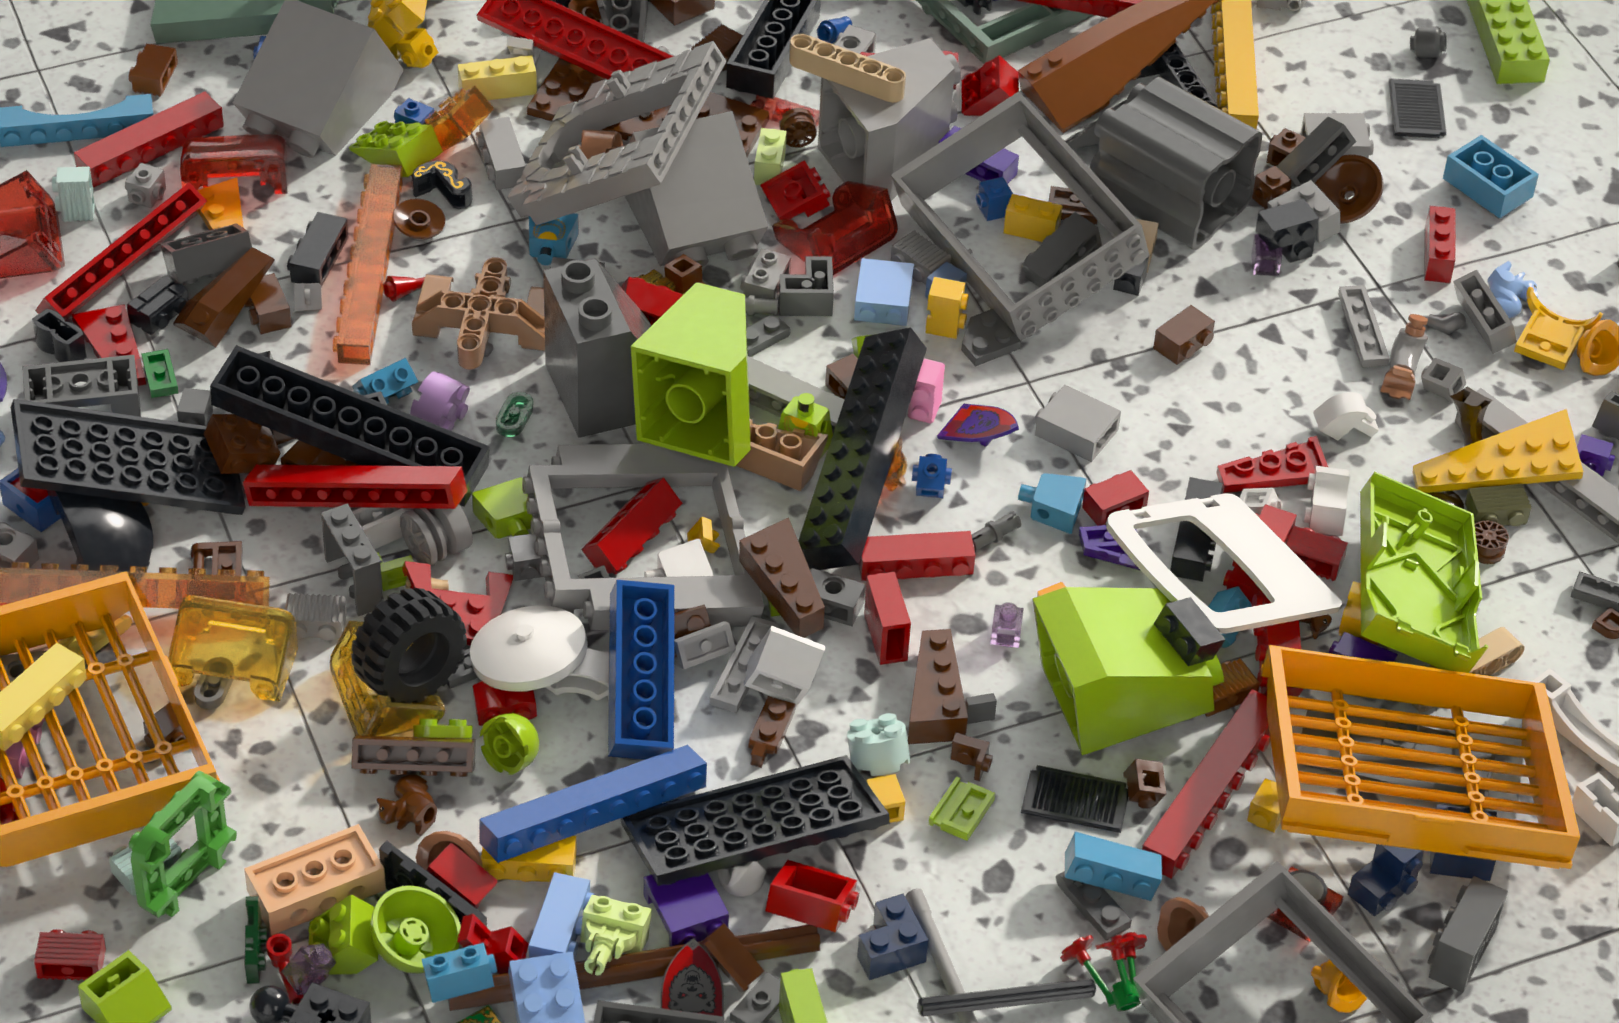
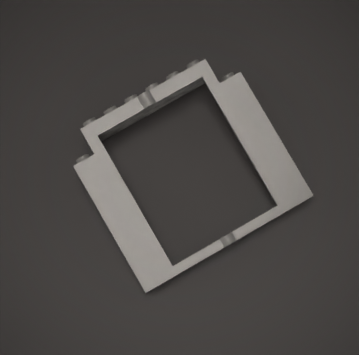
(633, 465)

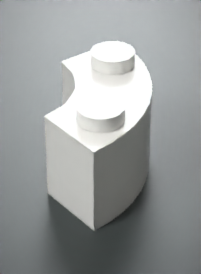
(1328, 500)
(588, 678)

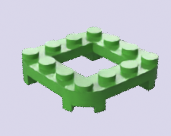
(159, 888)

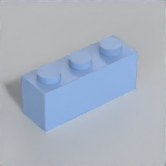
(560, 916)

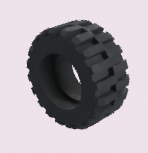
(394, 625)

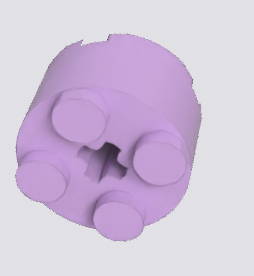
(441, 400)

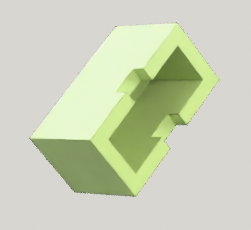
(769, 155)

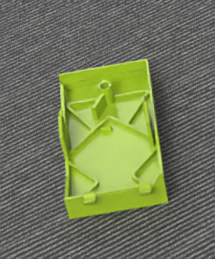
(1419, 575)

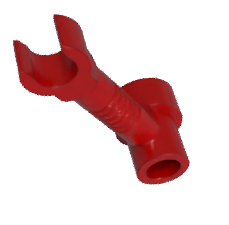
(279, 951)

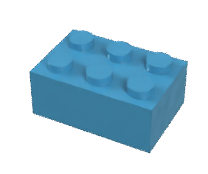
(1490, 176)

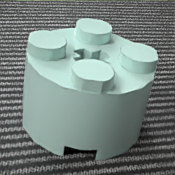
(878, 744)

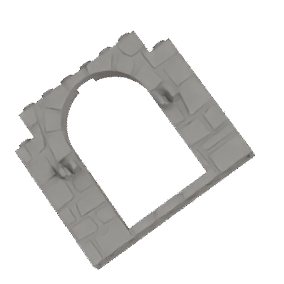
(624, 170)

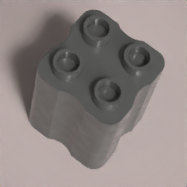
(1176, 160)

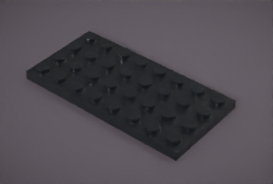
(120, 458)
(754, 820)

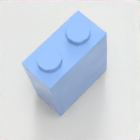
(884, 292)

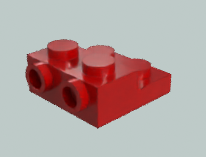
(796, 192)

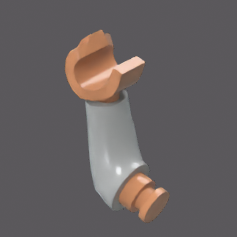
(1404, 358)

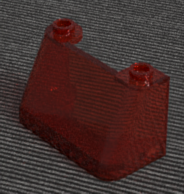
(234, 157)
(855, 228)
(28, 229)

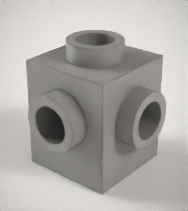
(145, 185)

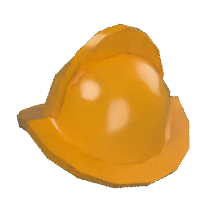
(1599, 348)
(1341, 992)

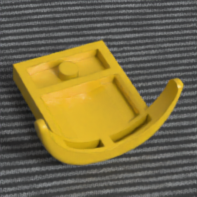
(1549, 335)

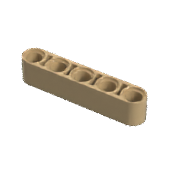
(847, 68)
(1501, 652)

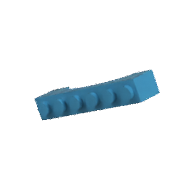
(28, 127)

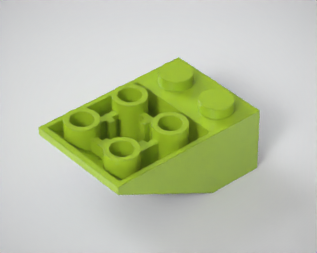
(398, 145)

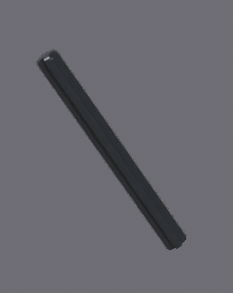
(1006, 997)

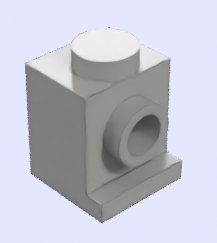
(1443, 379)

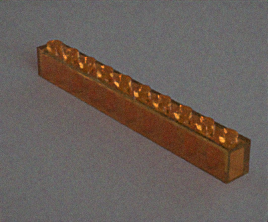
(369, 265)
(153, 589)

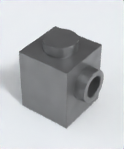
(522, 557)

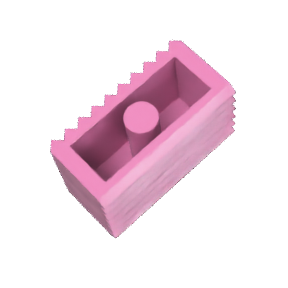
(927, 392)

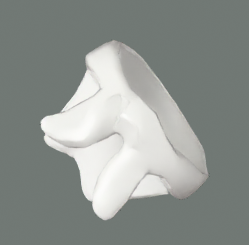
(744, 879)

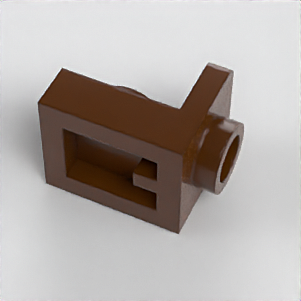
(972, 752)

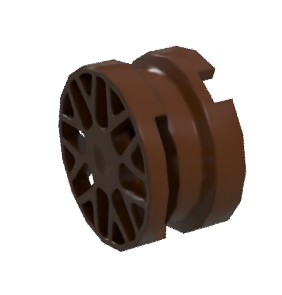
(799, 125)
(1490, 541)

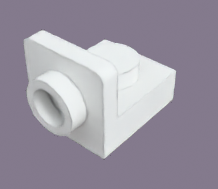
(1258, 497)

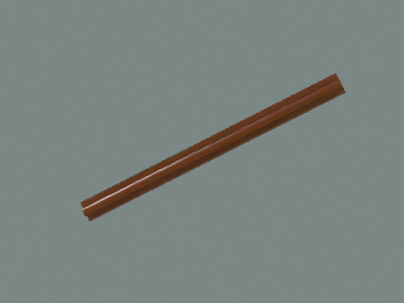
(654, 963)

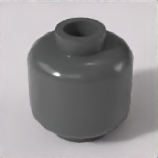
(1428, 42)

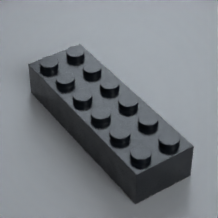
(764, 51)

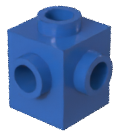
(931, 476)

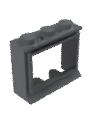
(347, 539)

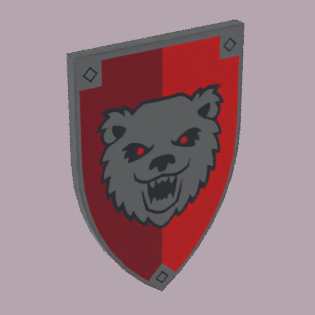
(693, 982)

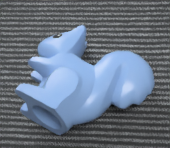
(1508, 288)

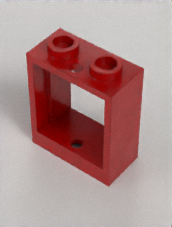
(812, 896)

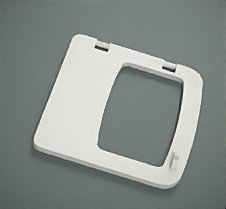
(1265, 558)

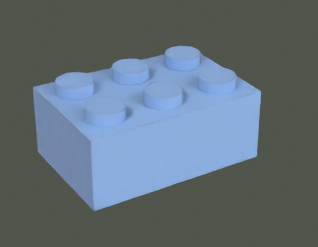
(546, 989)

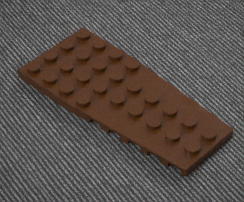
(571, 83)

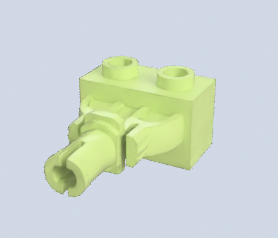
(612, 928)

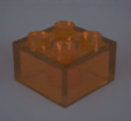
(459, 116)

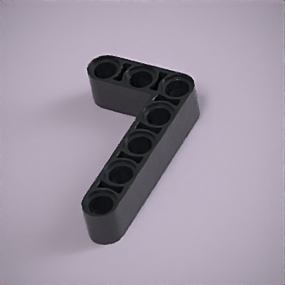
(1177, 70)

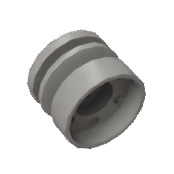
(435, 533)

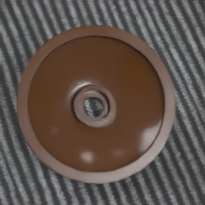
(1352, 177)

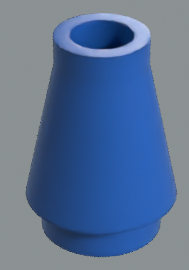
(830, 29)

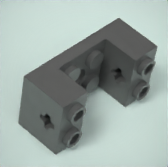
(107, 382)

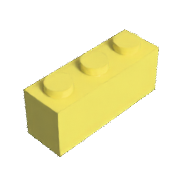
(500, 77)

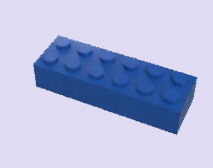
(641, 670)

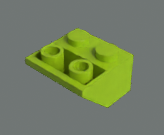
(346, 934)
(123, 993)

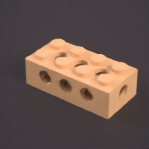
(315, 878)

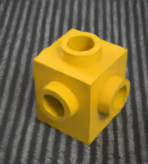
(417, 48)

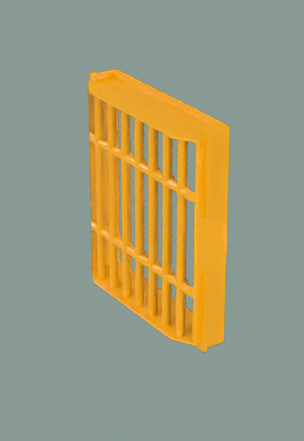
(70, 614)
(1352, 818)

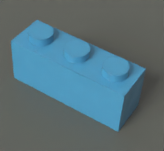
(1113, 866)

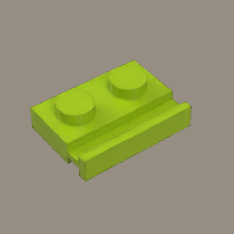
(962, 808)

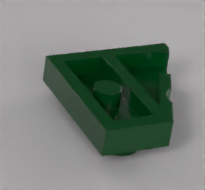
(255, 937)

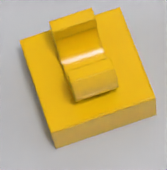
(703, 531)

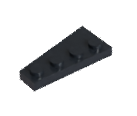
(403, 871)

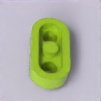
(430, 729)

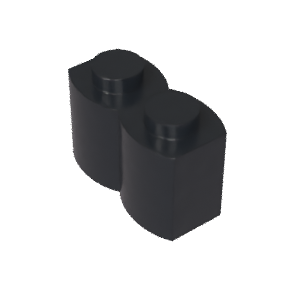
(58, 337)

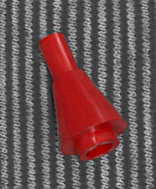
(398, 287)

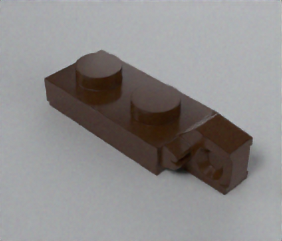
(770, 729)

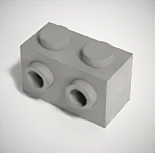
(765, 274)

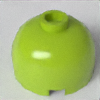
(509, 743)

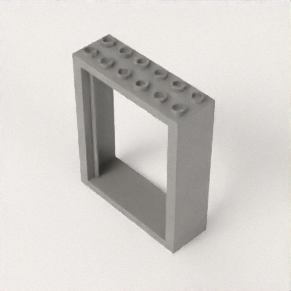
(1243, 912)

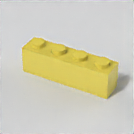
(38, 692)

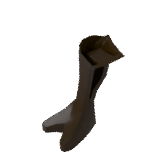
(1470, 413)

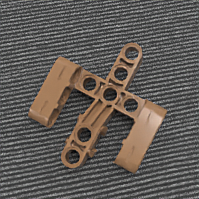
(480, 312)

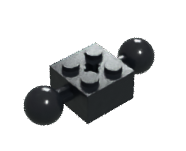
(318, 1005)

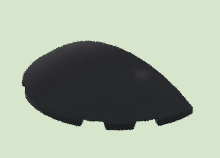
(105, 530)

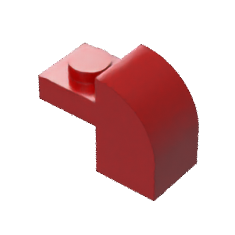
(504, 943)

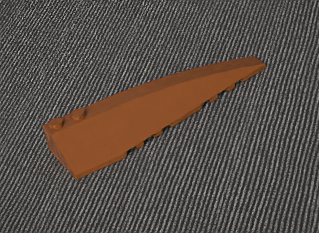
(1098, 63)

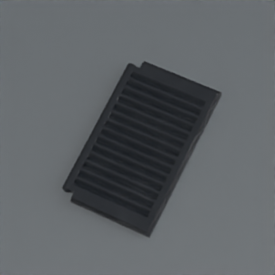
(1417, 108)
(1076, 798)

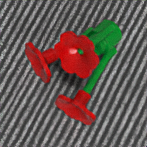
(1121, 946)

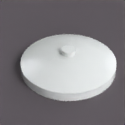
(528, 648)

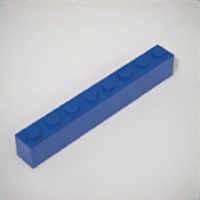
(592, 803)

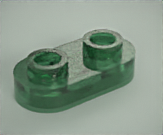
(514, 414)

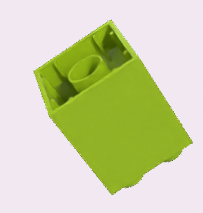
(695, 377)
(1115, 666)

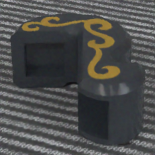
(444, 178)

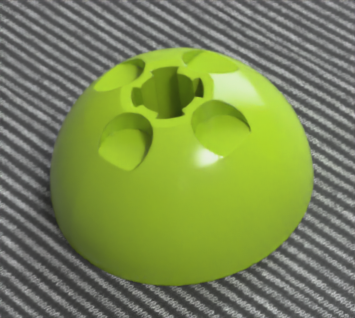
(412, 926)

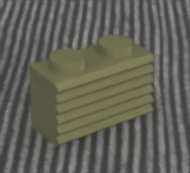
(1499, 504)

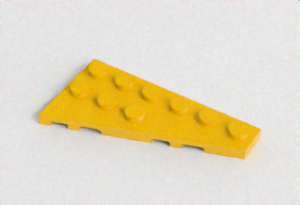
(1522, 455)

